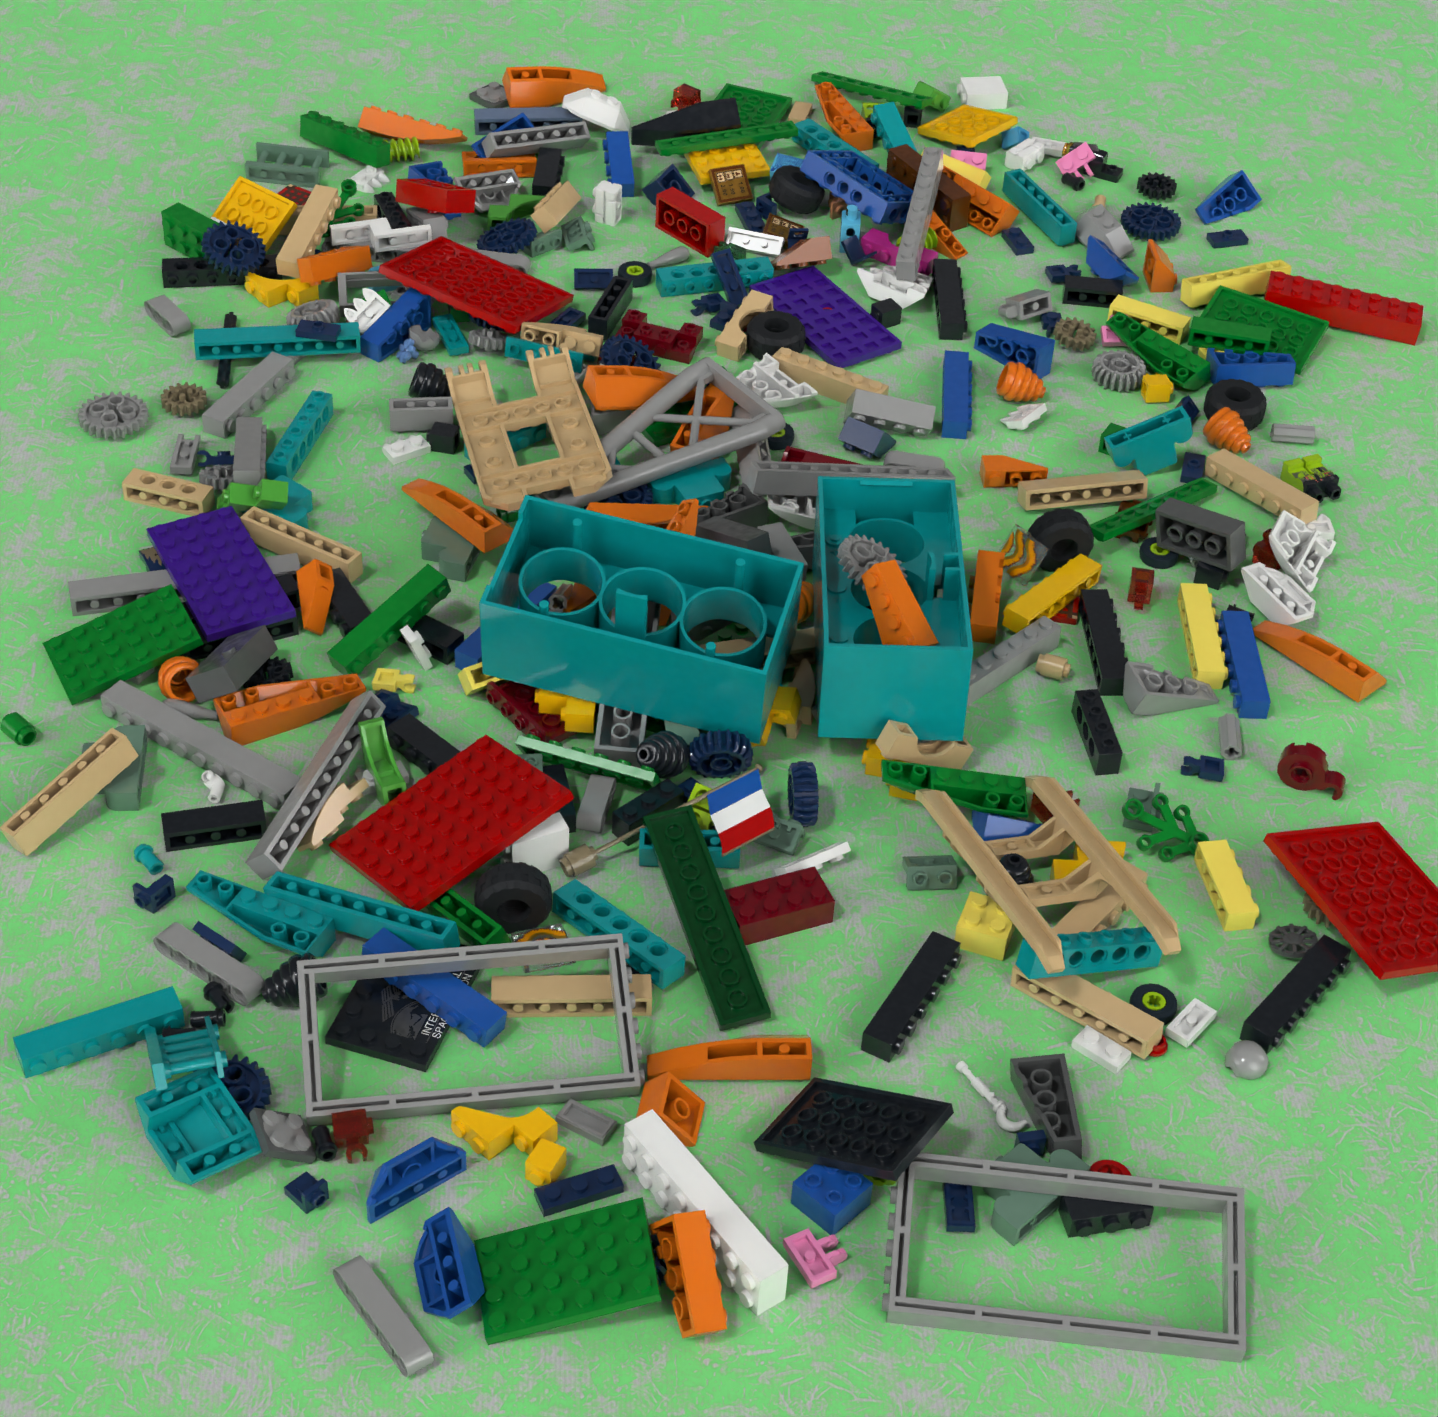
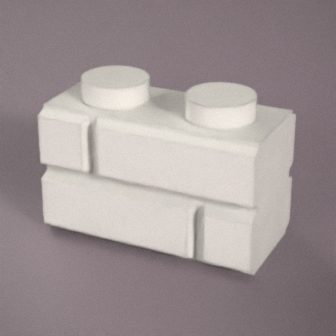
(1024, 155)
(607, 203)

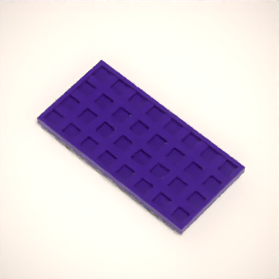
(837, 335)
(220, 573)

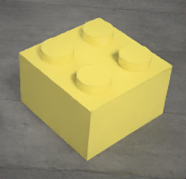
(984, 927)

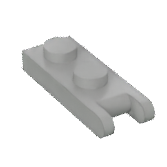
(184, 455)

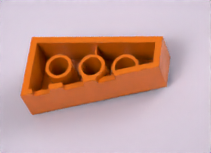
(328, 264)
(985, 595)
(895, 607)
(691, 1272)

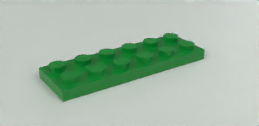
(579, 761)

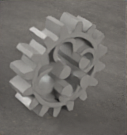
(488, 339)
(213, 475)

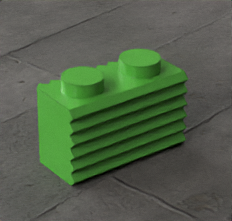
(940, 100)

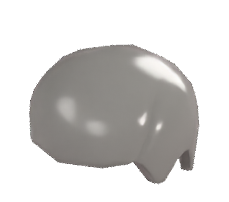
(424, 340)
(1247, 1060)

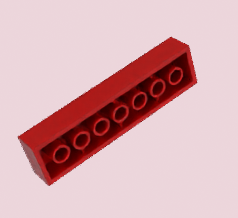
(1347, 307)

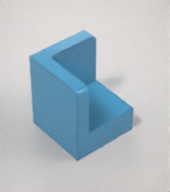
(1013, 137)

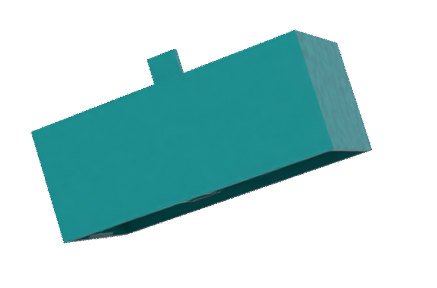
(620, 662)
(858, 676)

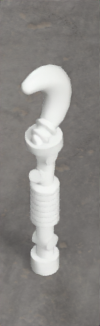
(998, 1106)

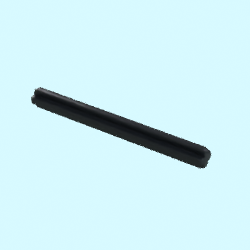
(225, 364)

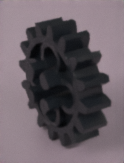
(1156, 186)
(277, 671)

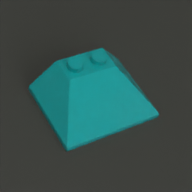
(196, 1126)

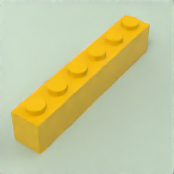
(1052, 593)

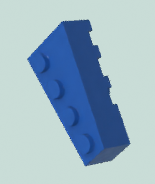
(393, 326)
(1013, 345)

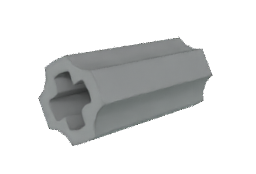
(1292, 433)
(559, 598)
(1229, 736)

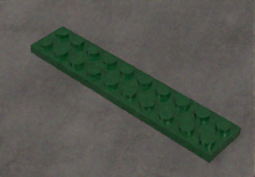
(706, 918)

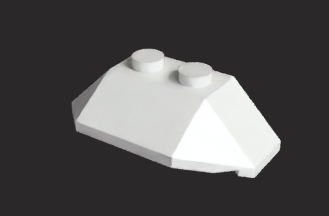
(598, 109)
(1277, 595)

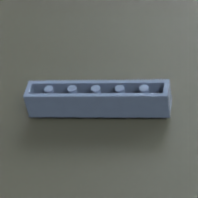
(489, 119)

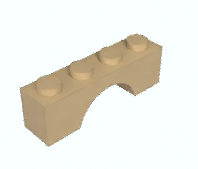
(732, 341)
(900, 743)

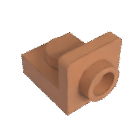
(836, 206)

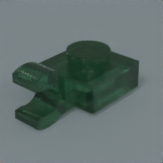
(737, 251)

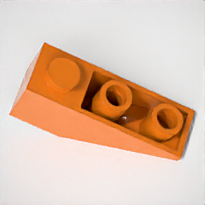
(947, 242)
(1008, 471)
(315, 594)

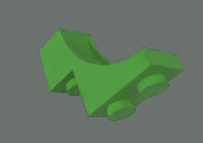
(519, 206)
(266, 495)
(380, 760)

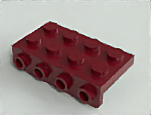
(518, 704)

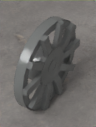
(1292, 941)

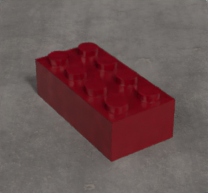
(781, 905)

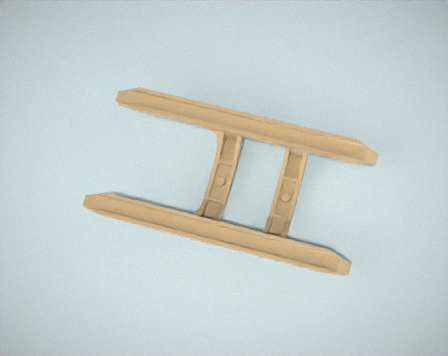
(1087, 881)

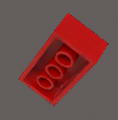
(435, 196)
(689, 221)

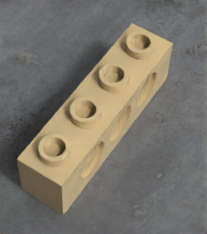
(168, 492)

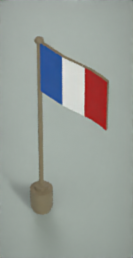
(735, 807)

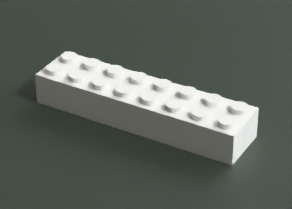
(682, 1186)

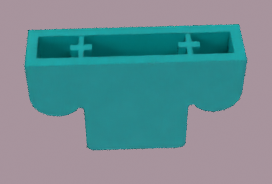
(1151, 442)
(702, 481)
(298, 503)

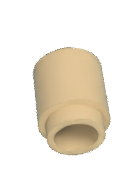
(1053, 666)

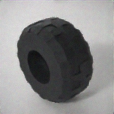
(795, 191)
(772, 331)
(1238, 396)
(1064, 534)
(514, 896)

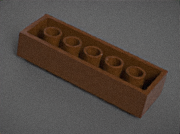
(951, 200)

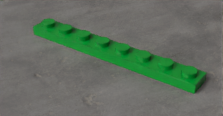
(875, 90)
(726, 138)
(1145, 511)

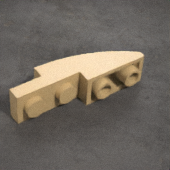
(553, 334)
(804, 681)
(331, 814)

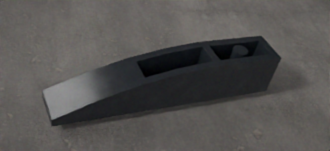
(691, 120)

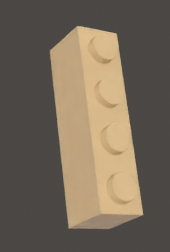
(555, 206)

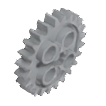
(113, 415)
(860, 554)

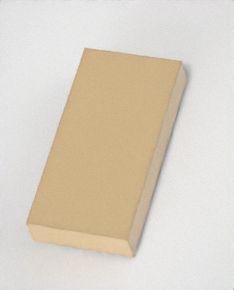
(800, 111)

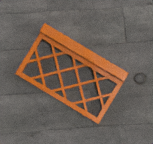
(522, 164)

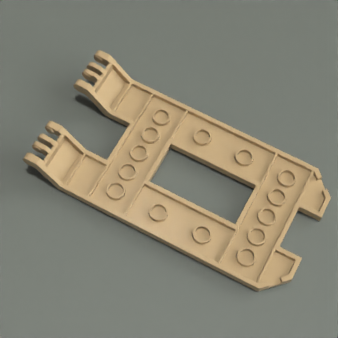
(558, 403)

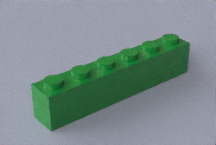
(345, 139)
(384, 624)

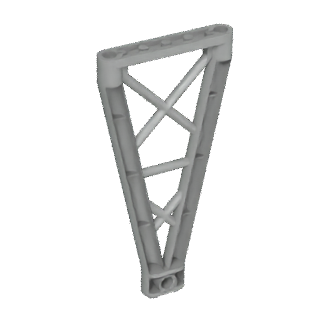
(764, 424)

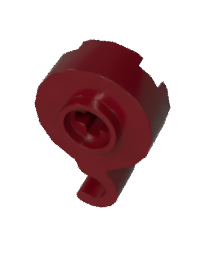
(1307, 769)

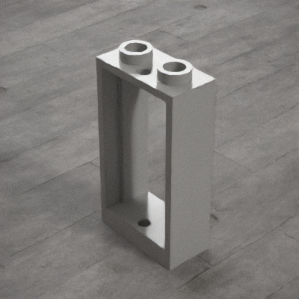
(361, 279)

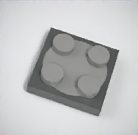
(490, 96)
(282, 1135)

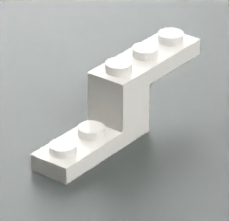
(380, 234)

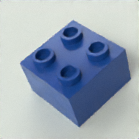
(831, 1196)

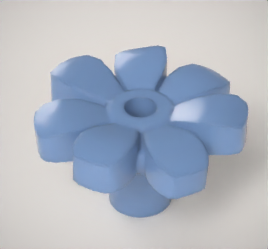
(407, 351)

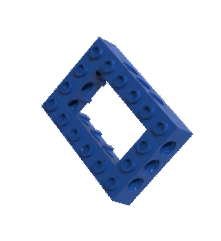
(859, 184)

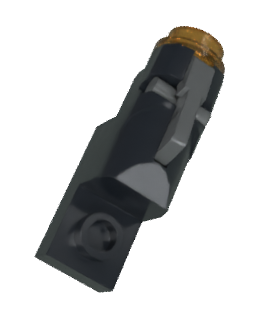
(1099, 164)

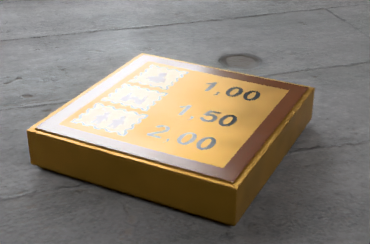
(730, 184)
(780, 227)

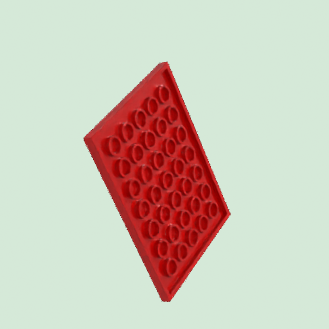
(476, 284)
(450, 823)
(1367, 892)

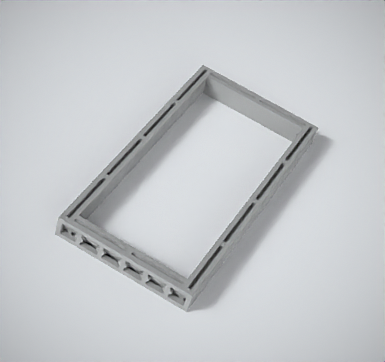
(463, 959)
(1064, 1328)

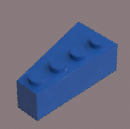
(619, 161)
(435, 172)
(1251, 367)

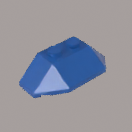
(1107, 264)
(413, 1175)
(447, 1267)

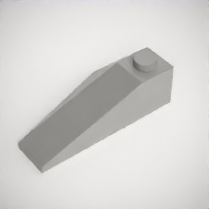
(1158, 692)

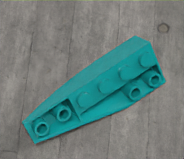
(266, 916)

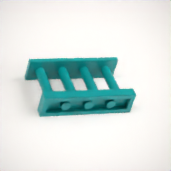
(516, 349)
(184, 1053)

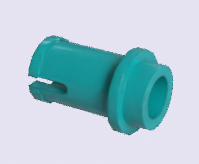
(145, 855)

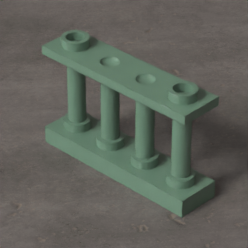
(287, 174)

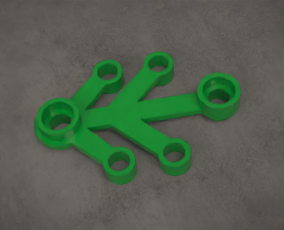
(348, 189)
(1168, 827)

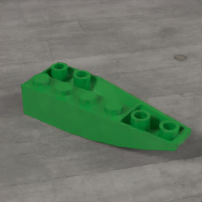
(1161, 353)
(966, 788)

